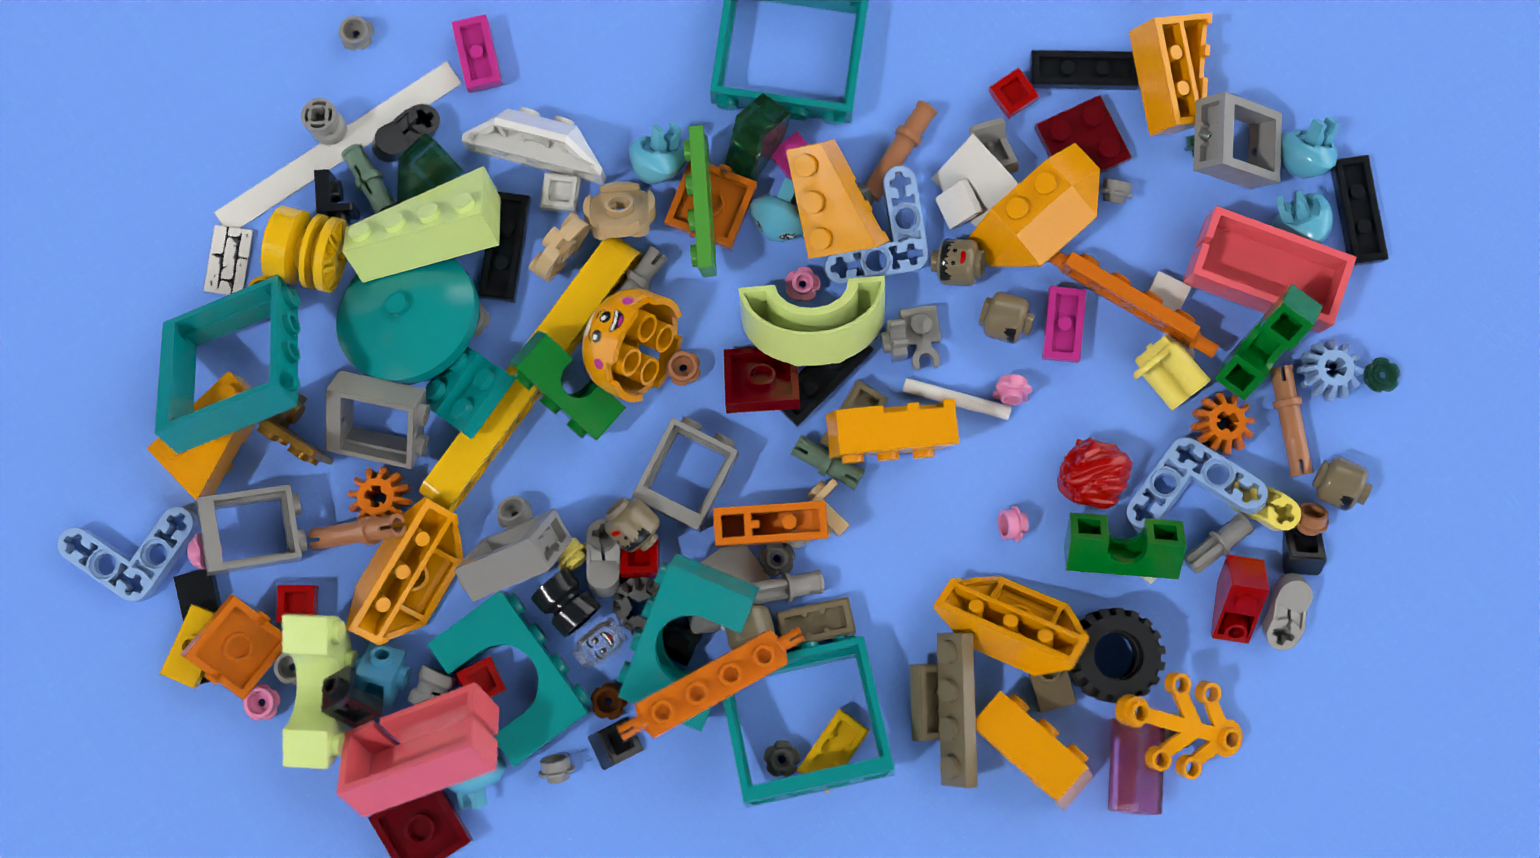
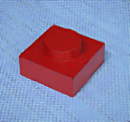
(1013, 93)
(640, 563)
(296, 600)
(484, 675)

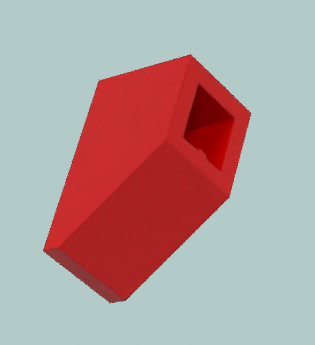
(1239, 598)

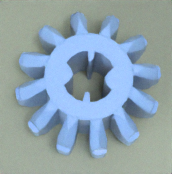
(1317, 373)

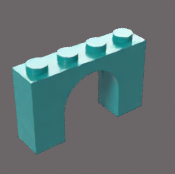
(684, 590)
(557, 700)

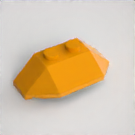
(1041, 212)
(407, 575)
(1014, 623)

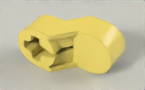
(1280, 510)

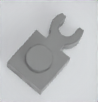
(922, 331)
(895, 340)

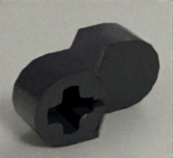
(390, 138)

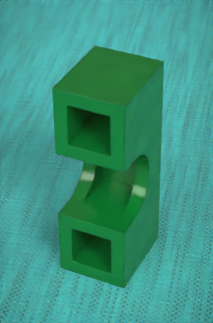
(1275, 332)
(542, 365)
(1152, 553)

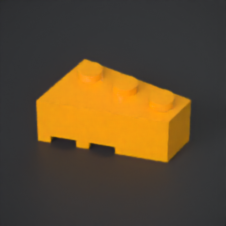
(1171, 69)
(830, 203)
(892, 431)
(205, 466)
(1034, 748)

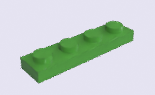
(699, 186)

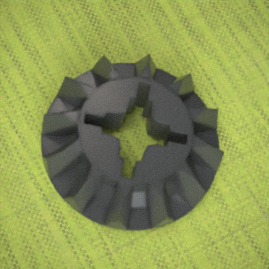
(635, 588)

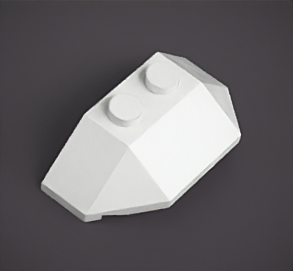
(536, 143)

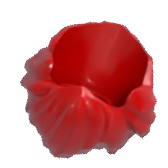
(1094, 474)

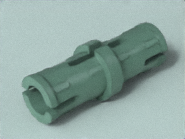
(368, 178)
(820, 459)

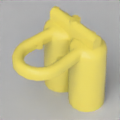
(1170, 371)

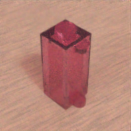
(1132, 784)

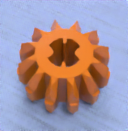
(1234, 432)
(373, 485)

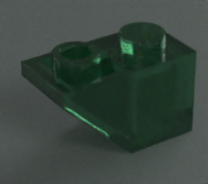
(756, 136)
(424, 168)

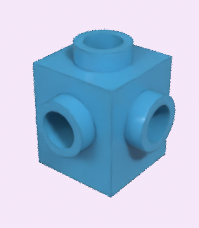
(383, 667)

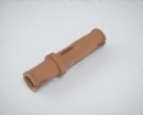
(906, 139)
(1291, 420)
(366, 530)

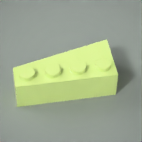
(427, 228)

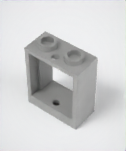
(1215, 156)
(691, 430)
(368, 444)
(290, 507)
(513, 555)

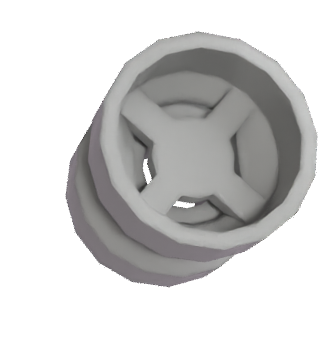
(323, 121)
(431, 684)

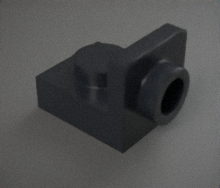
(329, 194)
(346, 702)

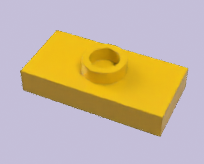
(176, 665)
(835, 744)

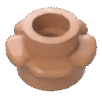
(680, 377)
(1313, 519)

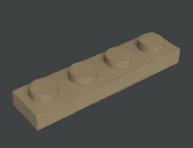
(957, 710)

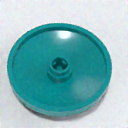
(408, 322)

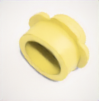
(573, 555)

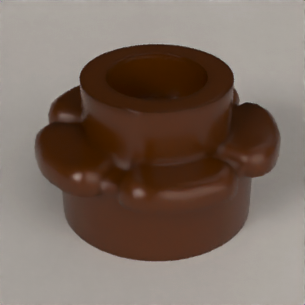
(600, 708)

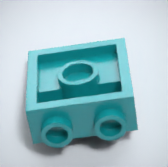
(468, 391)

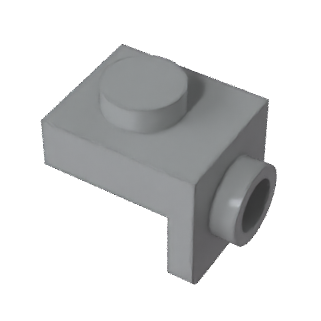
(994, 138)

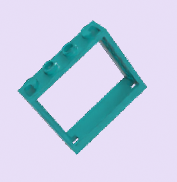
(800, 108)
(181, 335)
(807, 656)

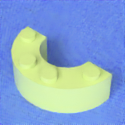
(814, 334)
(318, 649)

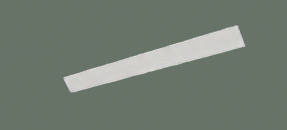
(361, 131)

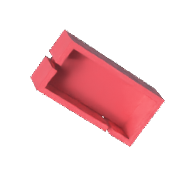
(1259, 262)
(439, 747)

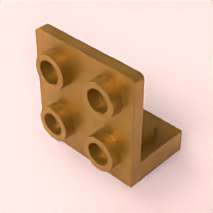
(276, 430)

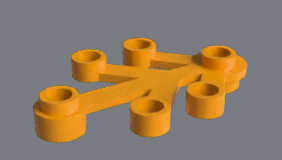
(1187, 726)

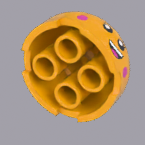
(614, 338)

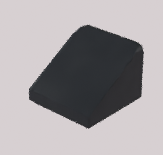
(1302, 553)
(680, 640)
(610, 746)

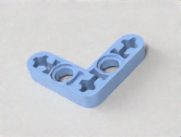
(899, 236)
(1185, 472)
(140, 565)

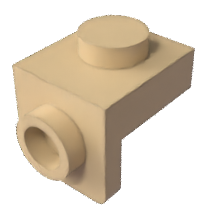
(835, 522)

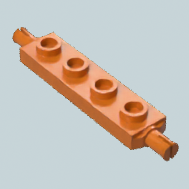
(1143, 305)
(711, 683)

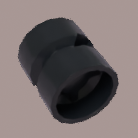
(566, 603)

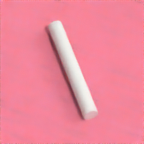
(961, 400)

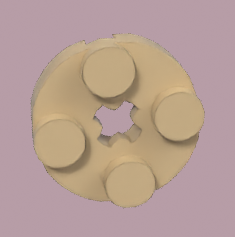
(609, 222)
(559, 247)

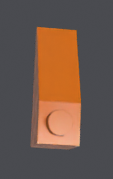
(770, 524)

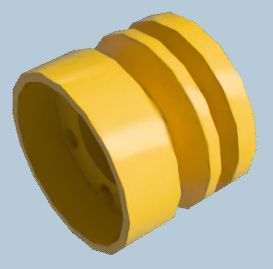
(304, 249)

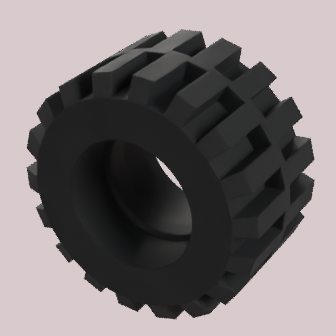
(1145, 651)

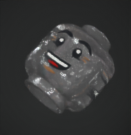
(599, 643)

